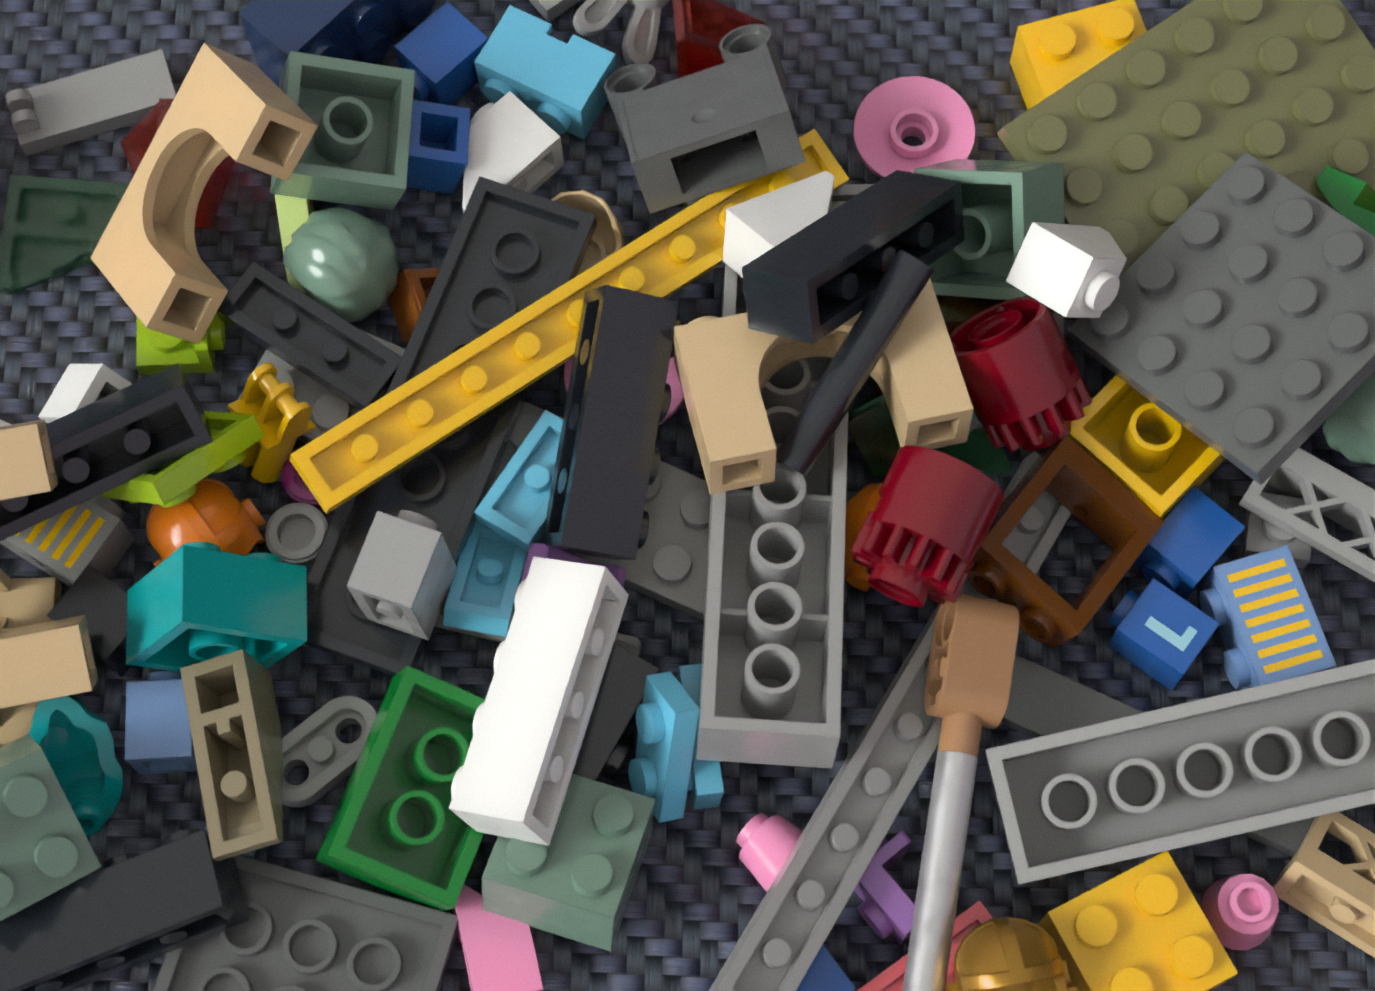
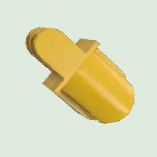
(279, 418)

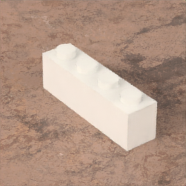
(539, 700)

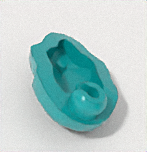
(80, 757)

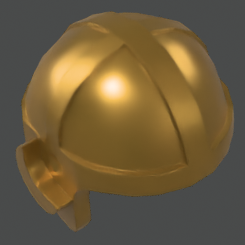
(1009, 957)

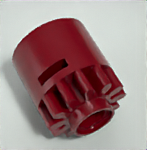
(1020, 374)
(926, 526)

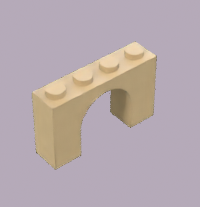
(150, 240)
(728, 364)
(49, 656)

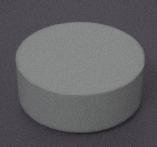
(296, 533)

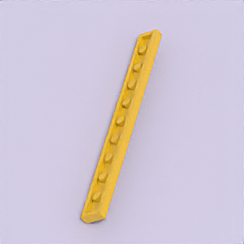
(528, 343)

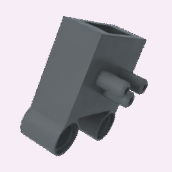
(707, 125)

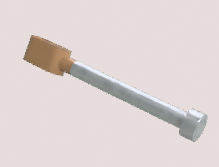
(970, 691)

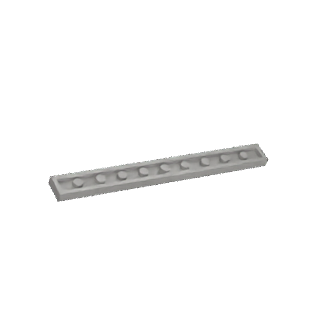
(862, 800)

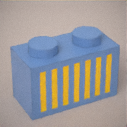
(1265, 619)

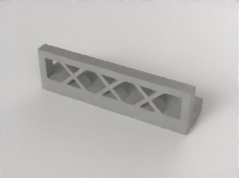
(1327, 494)

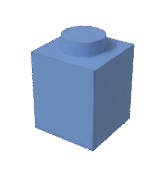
(158, 725)

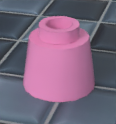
(767, 846)
(1241, 910)

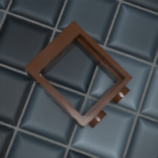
(1098, 503)

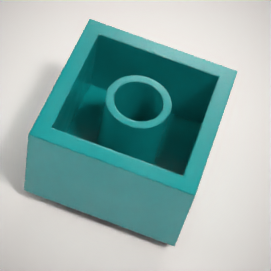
(215, 604)

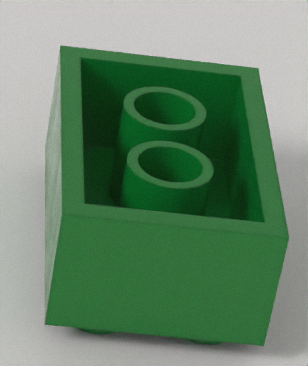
(395, 809)

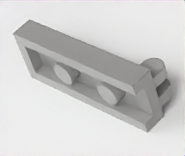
(89, 102)

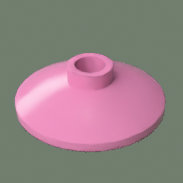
(917, 109)

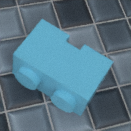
(549, 76)

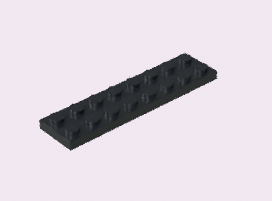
(498, 263)

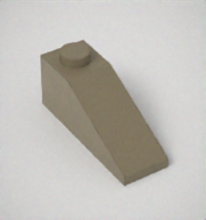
(236, 751)

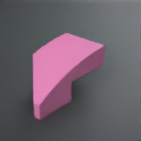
(495, 948)

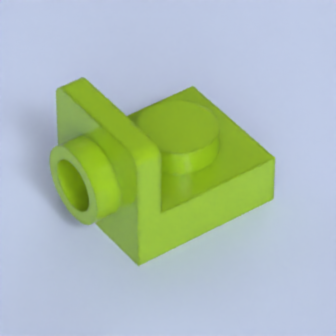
(160, 351)

